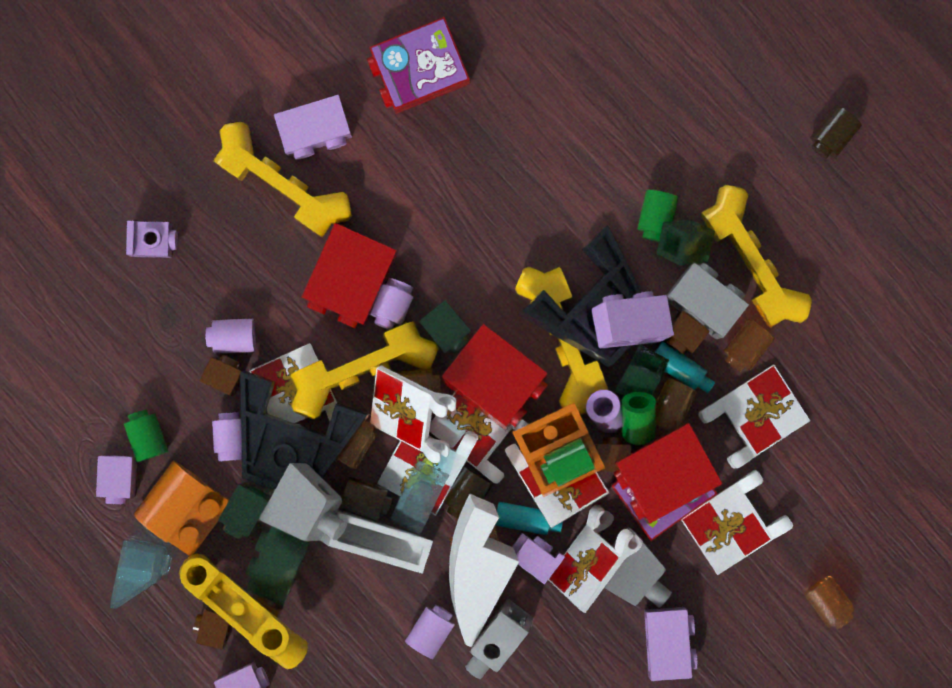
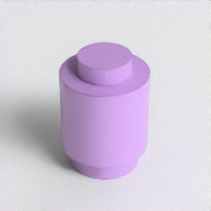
(392, 304)
(227, 437)

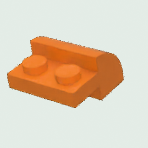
(549, 435)
(181, 508)

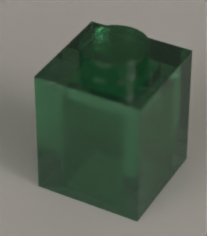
(685, 242)
(446, 328)
(642, 372)

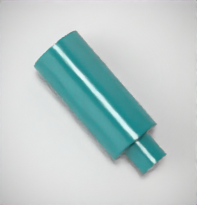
(684, 368)
(524, 519)

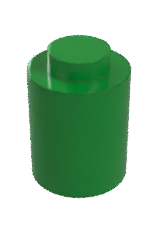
(656, 209)
(638, 418)
(145, 435)
(567, 463)

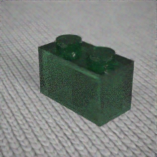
(244, 510)
(276, 566)

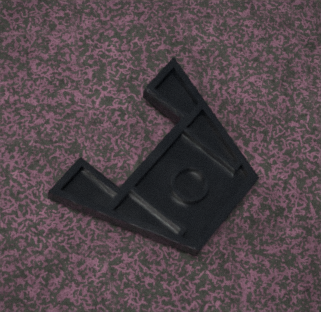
(577, 324)
(274, 443)

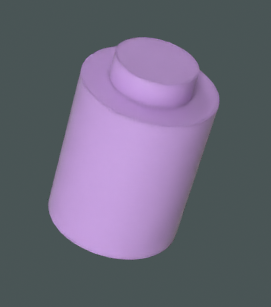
(231, 336)
(605, 411)
(430, 631)

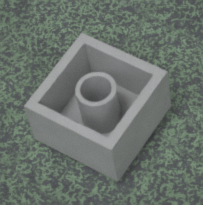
(707, 299)

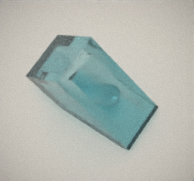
(419, 497)
(138, 569)

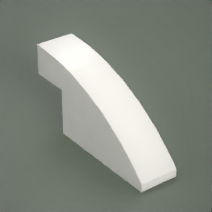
(381, 542)
(477, 567)

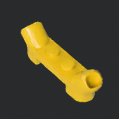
(238, 159)
(774, 302)
(583, 378)
(315, 382)
(242, 611)

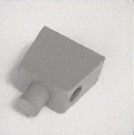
(304, 505)
(639, 578)
(507, 631)

